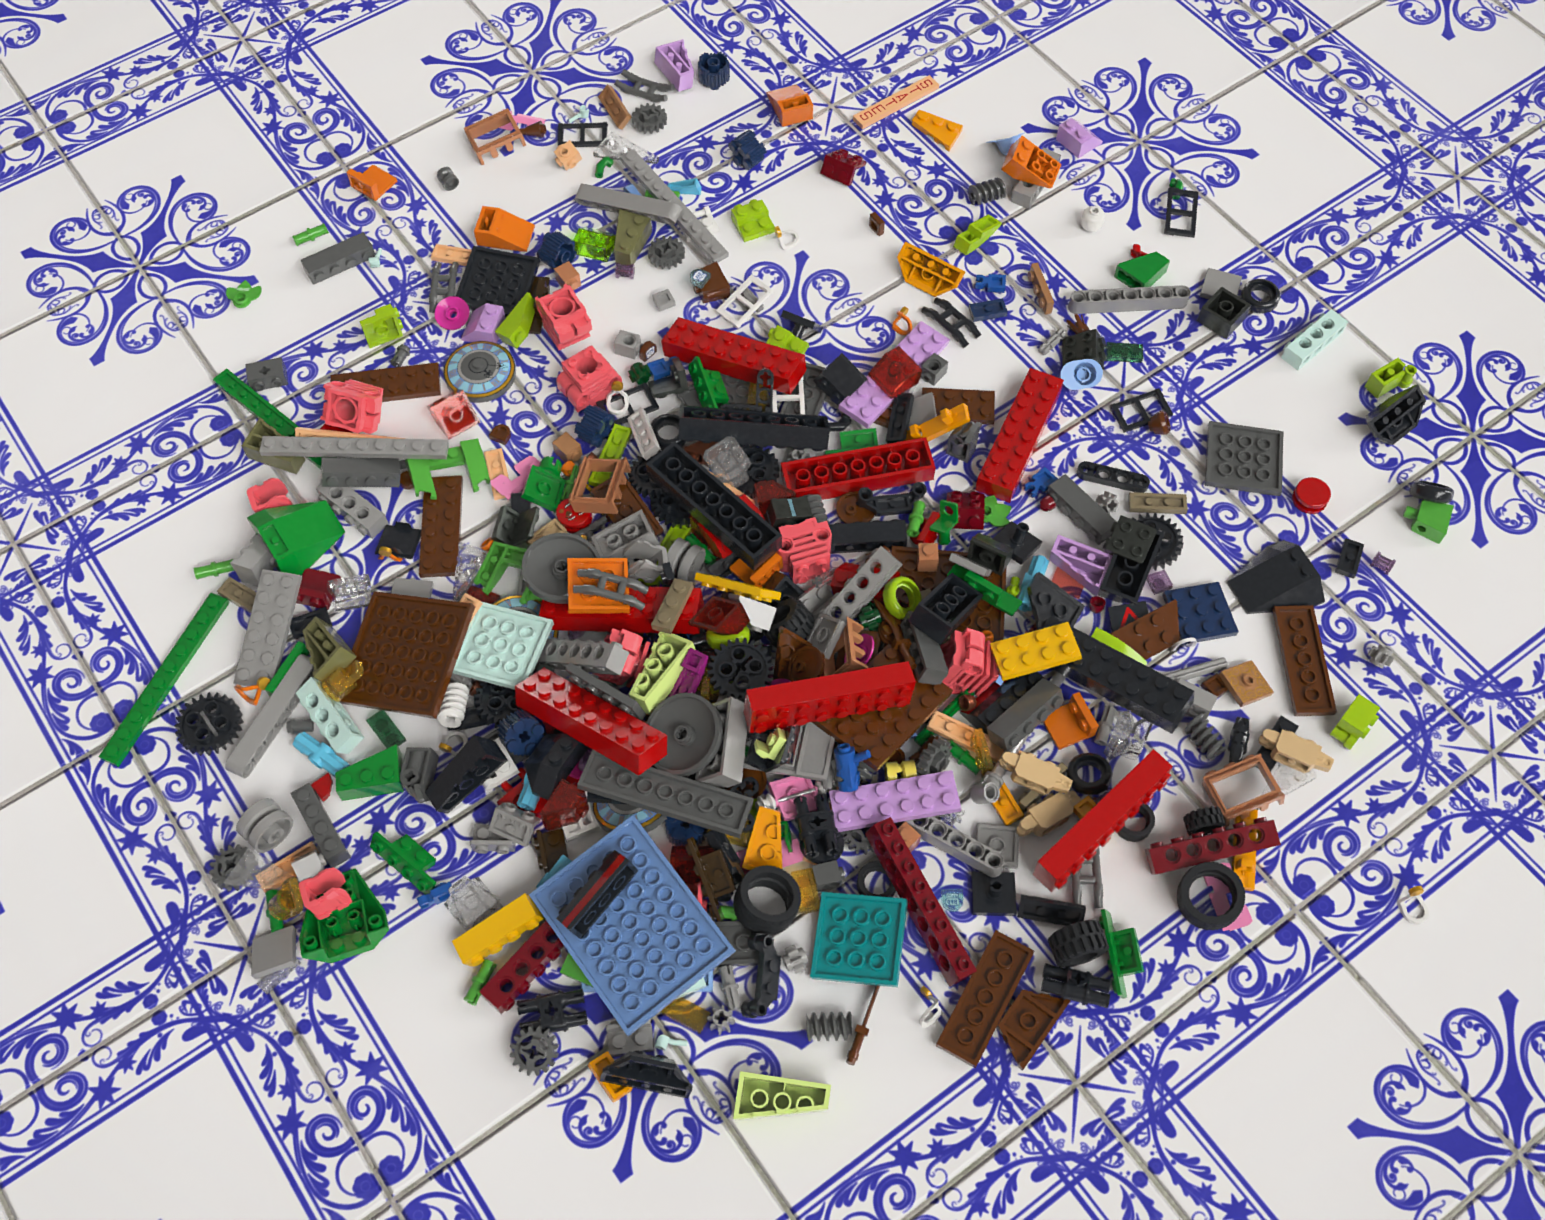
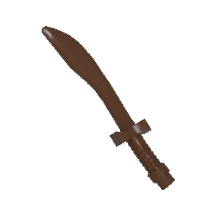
(898, 643)
(861, 1032)

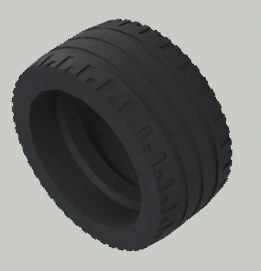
(1222, 873)
(781, 883)

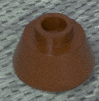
(1160, 423)

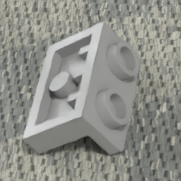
(816, 599)
(513, 823)
(487, 841)
(620, 1043)

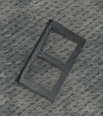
(582, 143)
(1193, 214)
(644, 386)
(1136, 400)

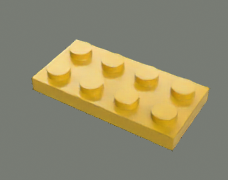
(737, 587)
(1035, 651)

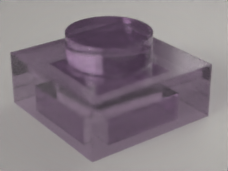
(1159, 582)

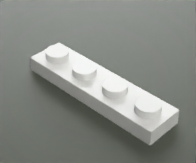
(643, 434)

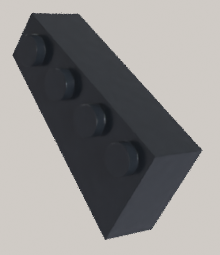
(465, 773)

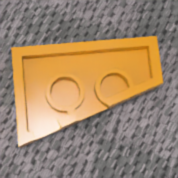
(940, 129)
(765, 840)

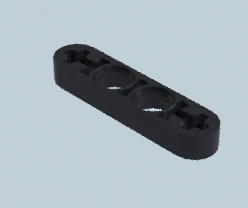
(1113, 474)

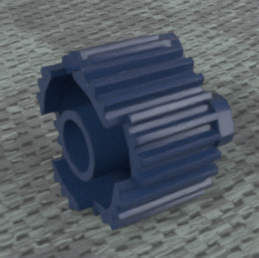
(713, 70)
(747, 150)
(556, 249)
(594, 425)
(520, 733)
(678, 834)

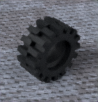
(1204, 820)

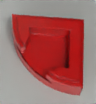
(323, 786)

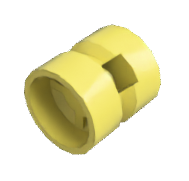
(906, 769)

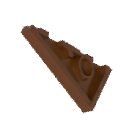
(787, 645)

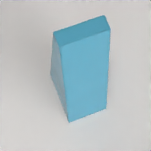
(688, 186)

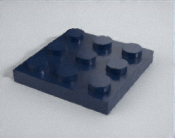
(1202, 612)

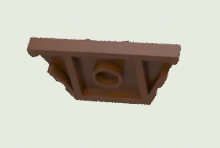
(1152, 632)
(1029, 1023)

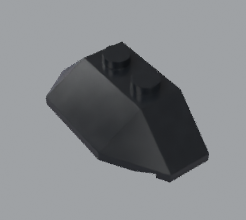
(1396, 415)
(552, 762)
(647, 1073)

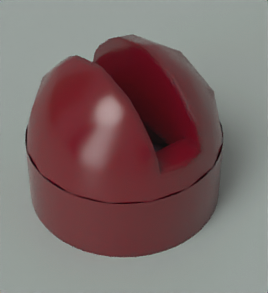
(1047, 503)
(1097, 604)

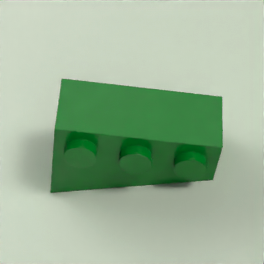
(371, 776)

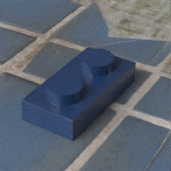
(988, 310)

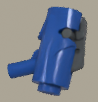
(845, 767)

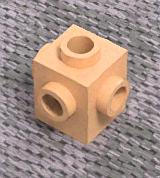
(567, 155)

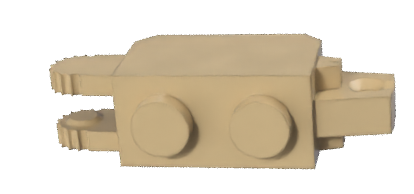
(1295, 751)
(1035, 773)
(1048, 814)

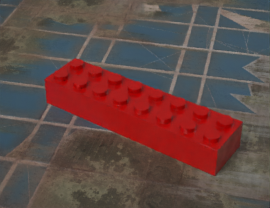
(734, 354)
(1019, 435)
(866, 467)
(634, 621)
(828, 697)
(591, 721)
(1102, 821)

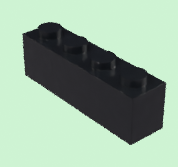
(867, 536)

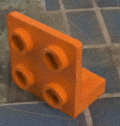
(372, 182)
(761, 574)
(1071, 723)

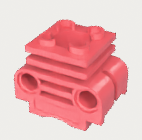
(564, 317)
(586, 378)
(352, 405)
(805, 549)
(635, 660)
(969, 662)

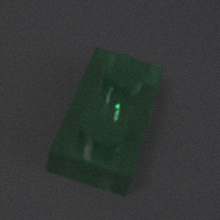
(1124, 352)
(385, 729)

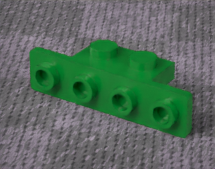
(707, 384)
(856, 440)
(991, 592)
(407, 858)
(1123, 952)

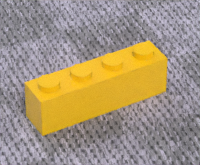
(497, 930)

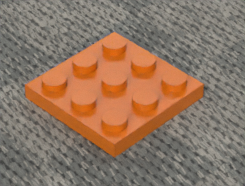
(591, 603)

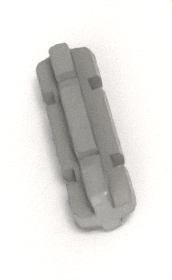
(751, 297)
(1052, 341)

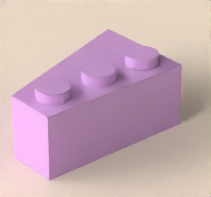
(675, 65)
(1081, 562)

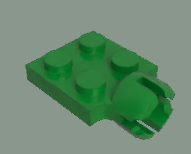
(545, 484)

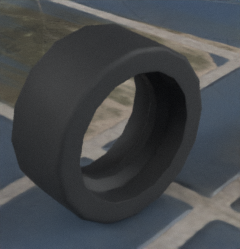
(1134, 836)
(865, 870)

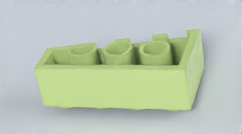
(660, 671)
(777, 1096)

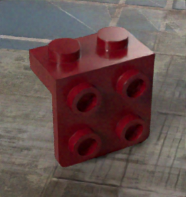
(841, 166)
(970, 509)
(314, 588)

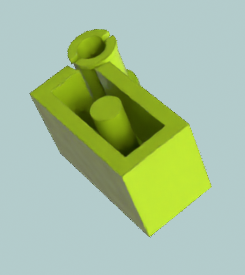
(1389, 377)
(1356, 721)

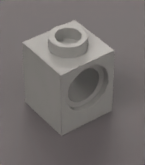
(627, 344)

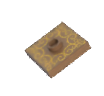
(1246, 683)

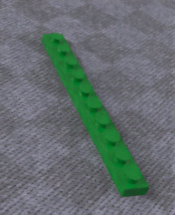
(258, 406)
(163, 680)

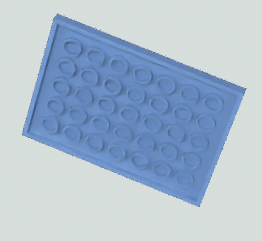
(648, 940)

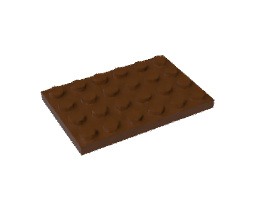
(888, 729)

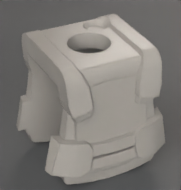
(650, 554)

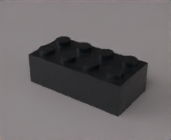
(945, 608)

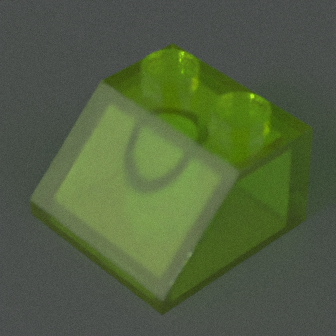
(594, 243)

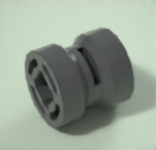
(447, 178)

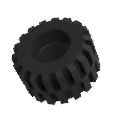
(792, 616)
(1078, 943)

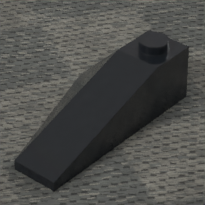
(780, 583)

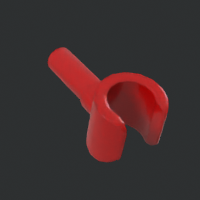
(1136, 251)

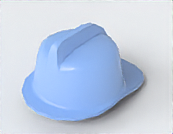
(1005, 144)
(1081, 374)

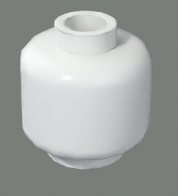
(1093, 218)

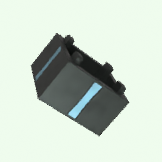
(787, 511)

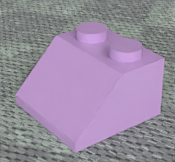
(1077, 137)
(484, 323)

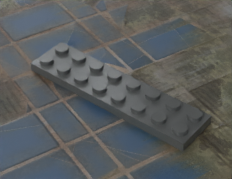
(667, 795)

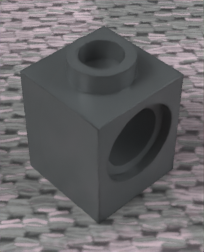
(934, 369)
(827, 875)

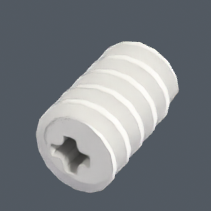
(453, 705)

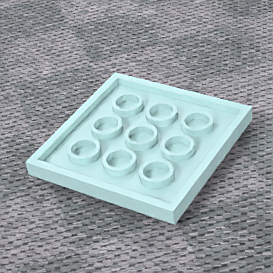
(502, 645)

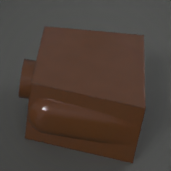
(716, 287)

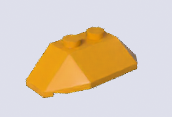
(928, 271)

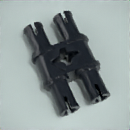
(810, 832)
(1076, 985)
(559, 1001)

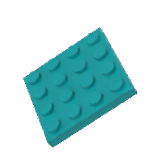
(859, 939)

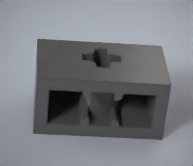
(266, 374)

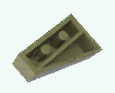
(631, 236)
(252, 446)
(326, 649)

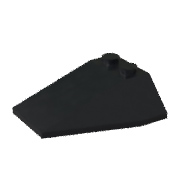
(1277, 578)

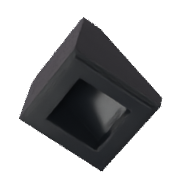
(519, 504)

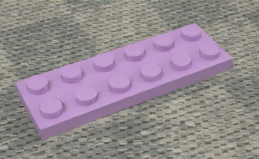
(898, 799)

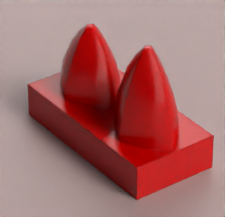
(926, 535)

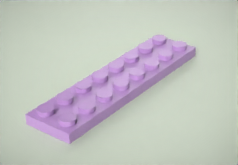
(869, 400)

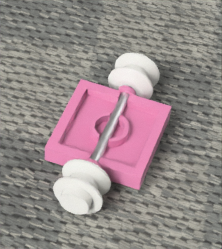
(786, 790)

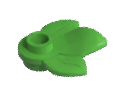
(243, 294)
(995, 512)

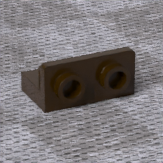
(551, 848)

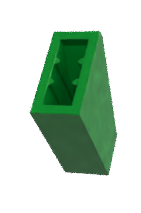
(1142, 270)

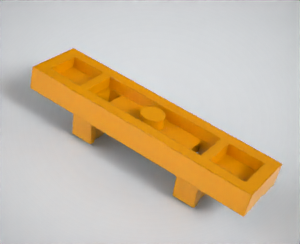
(940, 424)
(1245, 864)

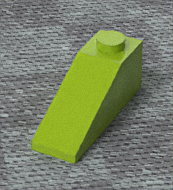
(517, 323)

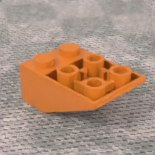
(791, 105)
(1030, 164)
(502, 230)

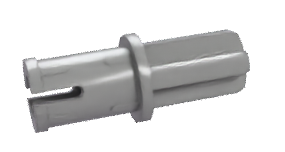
(1105, 725)
(730, 988)

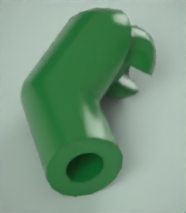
(605, 161)
(1176, 183)

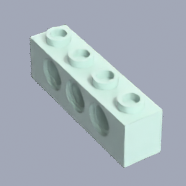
(1314, 339)
(330, 717)

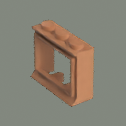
(490, 124)
(599, 505)
(847, 638)
(1243, 809)

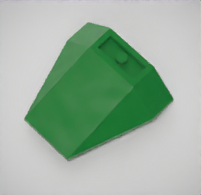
(297, 533)
(348, 930)

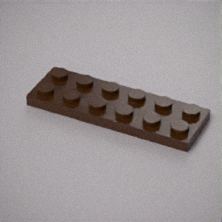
(400, 382)
(441, 528)
(1304, 661)
(985, 999)

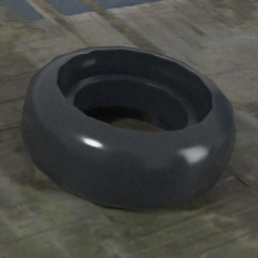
(1265, 286)
(664, 420)
(1431, 492)
(1089, 759)

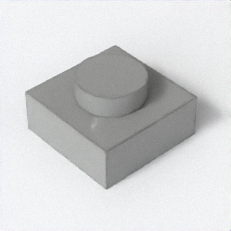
(664, 300)

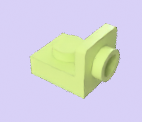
(772, 746)

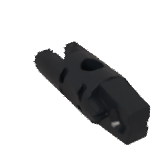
(1238, 739)

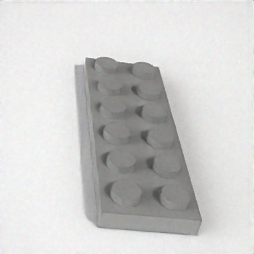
(268, 627)

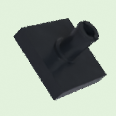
(801, 324)
(1020, 540)
(993, 894)

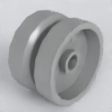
(685, 559)
(264, 825)

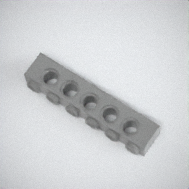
(863, 596)
(588, 655)

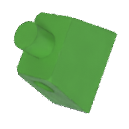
(1430, 519)

